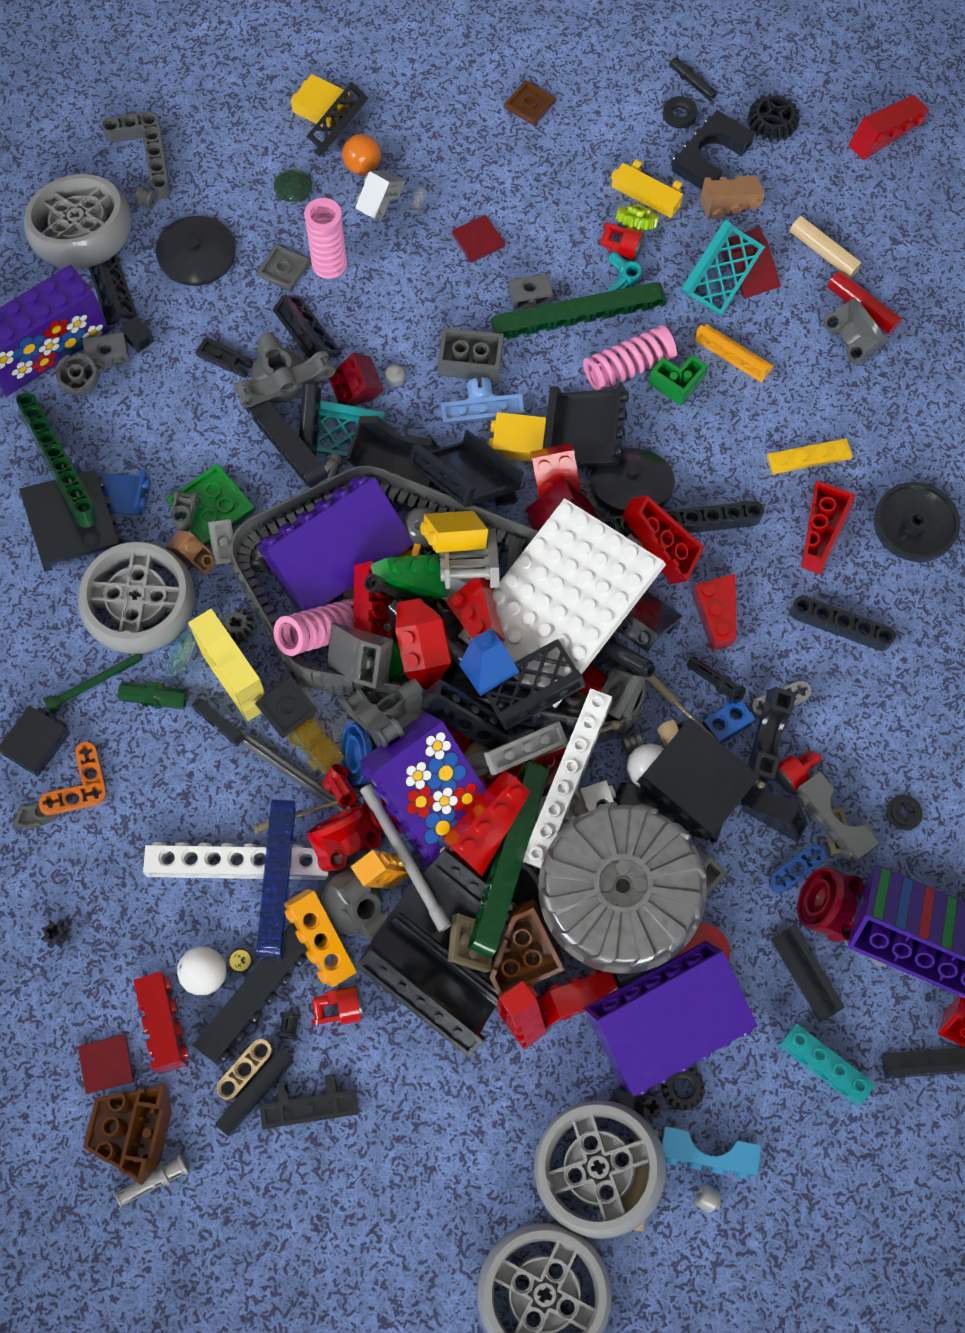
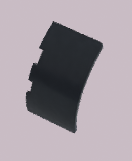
(381, 447)

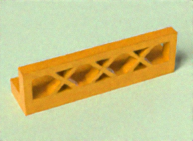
(733, 352)

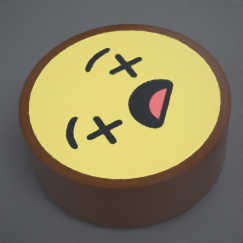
(240, 961)

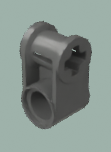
(185, 507)

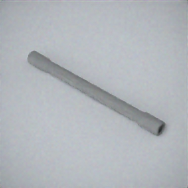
(435, 910)

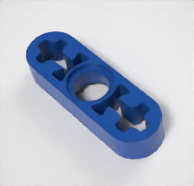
(806, 870)

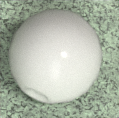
(641, 759)
(201, 970)

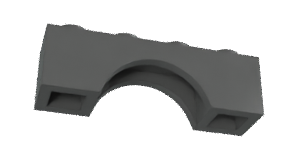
(853, 840)

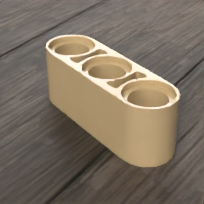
(233, 1074)

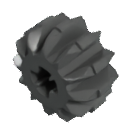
(243, 620)

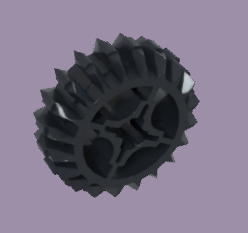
(772, 123)

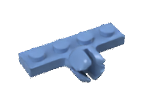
(480, 404)

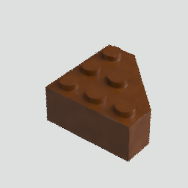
(526, 950)

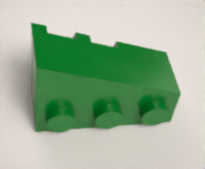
(413, 574)

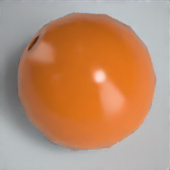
(361, 154)

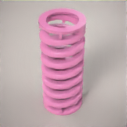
(325, 237)
(628, 363)
(319, 635)

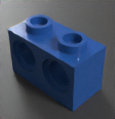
(729, 725)

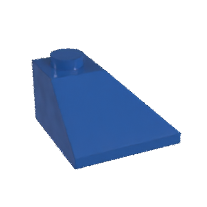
(487, 662)

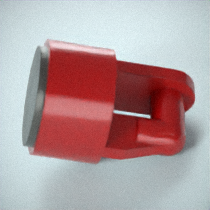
(630, 244)
(794, 772)
(348, 1004)

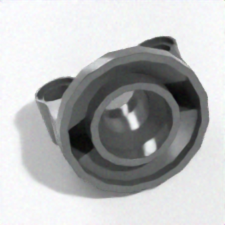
(856, 330)
(341, 903)

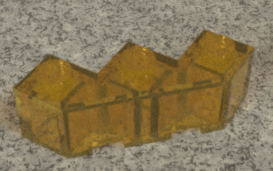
(315, 746)

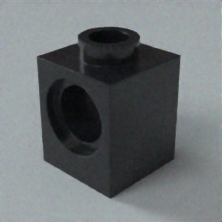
(137, 334)

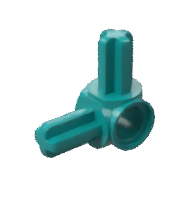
(624, 268)

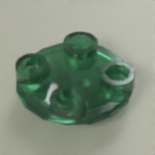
(292, 185)

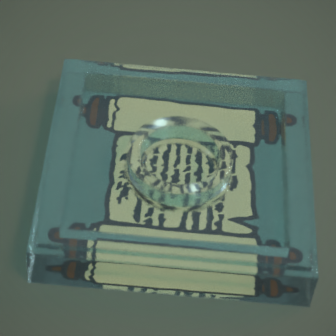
(180, 654)

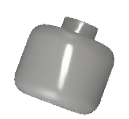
(394, 375)
(708, 1198)

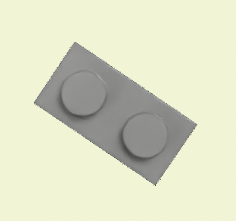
(220, 538)

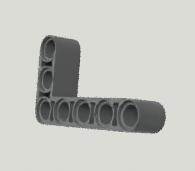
(144, 126)

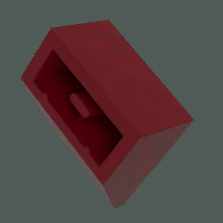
(356, 381)

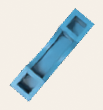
(740, 1158)

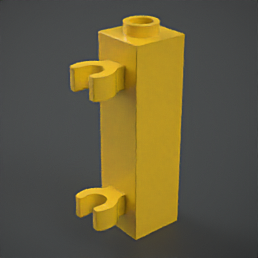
(647, 189)

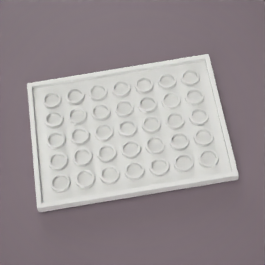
(570, 587)

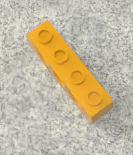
(380, 870)
(341, 965)

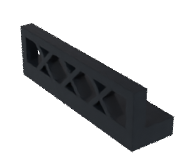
(339, 124)
(106, 292)
(302, 329)
(807, 973)
(923, 1063)

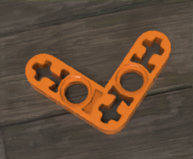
(87, 785)

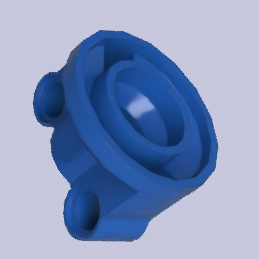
(354, 746)

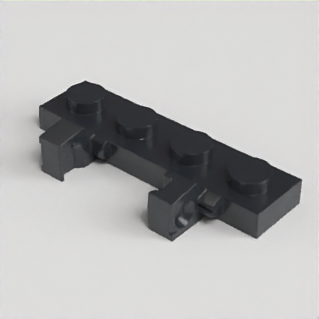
(287, 1110)

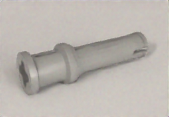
(162, 1176)

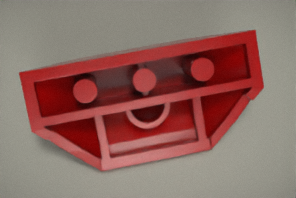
(422, 642)

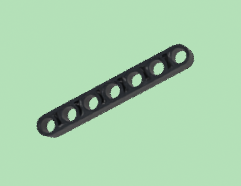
(288, 443)

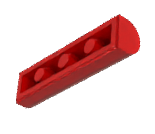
(880, 313)

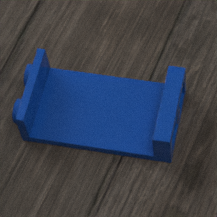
(124, 491)

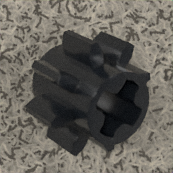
(58, 940)

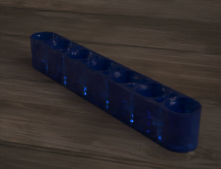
(276, 879)

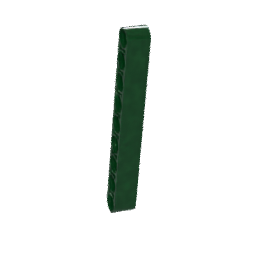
(578, 310)
(57, 460)
(507, 865)

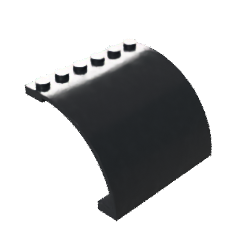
(417, 976)

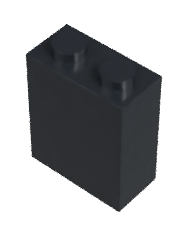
(34, 740)

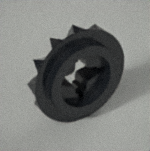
(910, 805)

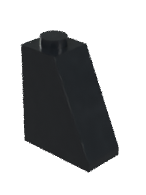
(775, 812)

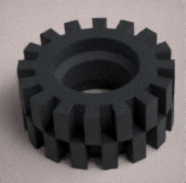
(693, 1099)

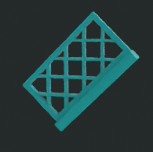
(708, 258)
(341, 413)

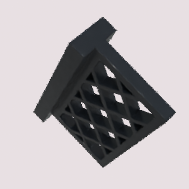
(544, 696)

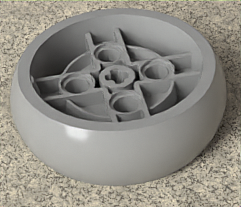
(77, 221)
(141, 559)
(558, 1182)
(536, 1268)

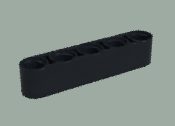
(852, 621)
(633, 795)

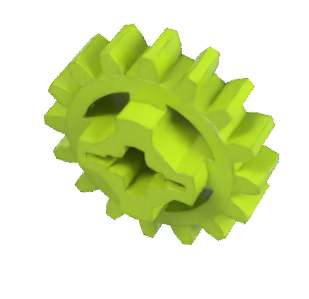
(637, 217)

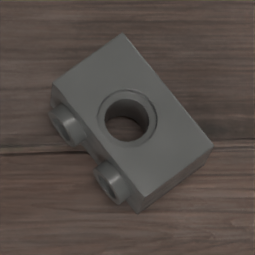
(521, 297)
(113, 343)

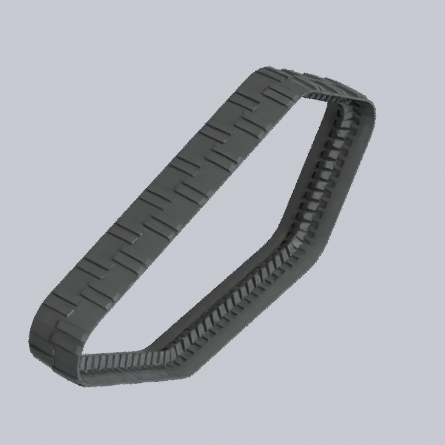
(414, 495)

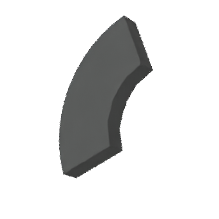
(31, 816)

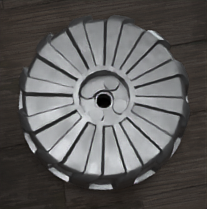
(615, 928)

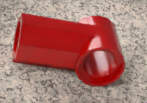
(337, 783)

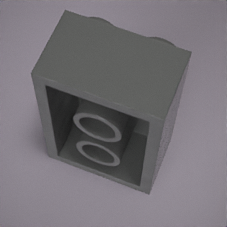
(470, 354)

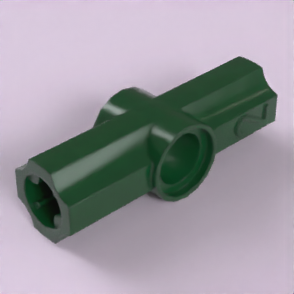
(152, 694)

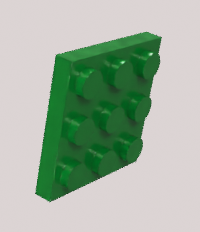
(217, 501)

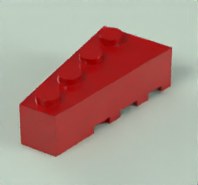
(827, 518)
(369, 607)
(522, 1014)
(161, 1023)

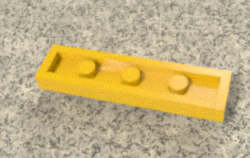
(809, 456)

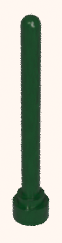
(54, 702)

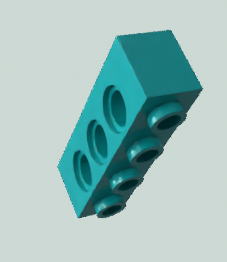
(827, 1065)

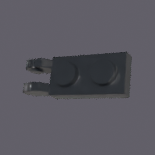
(223, 356)

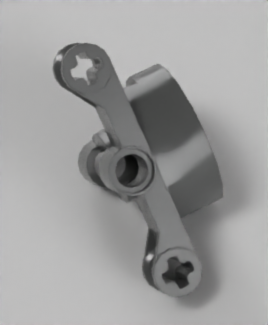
(285, 382)
(390, 715)

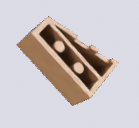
(730, 196)

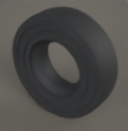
(680, 102)

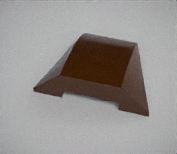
(130, 1130)

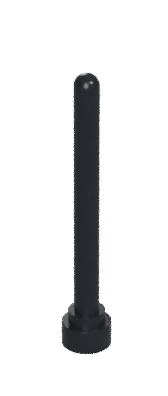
(376, 584)

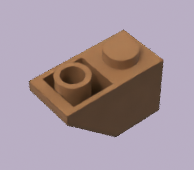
(191, 551)

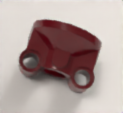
(829, 903)

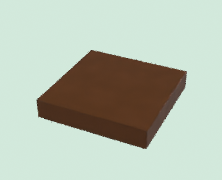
(529, 102)

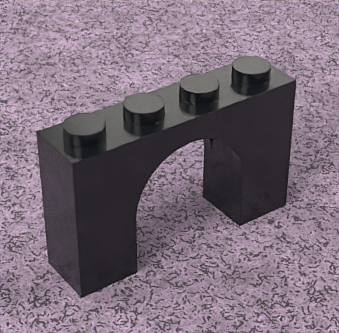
(716, 130)

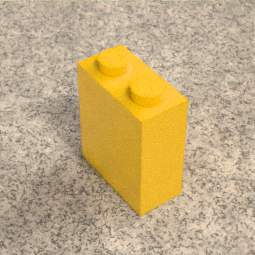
(316, 98)
(517, 435)
(454, 531)

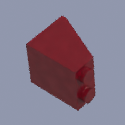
(547, 503)

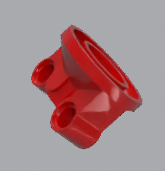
(341, 837)

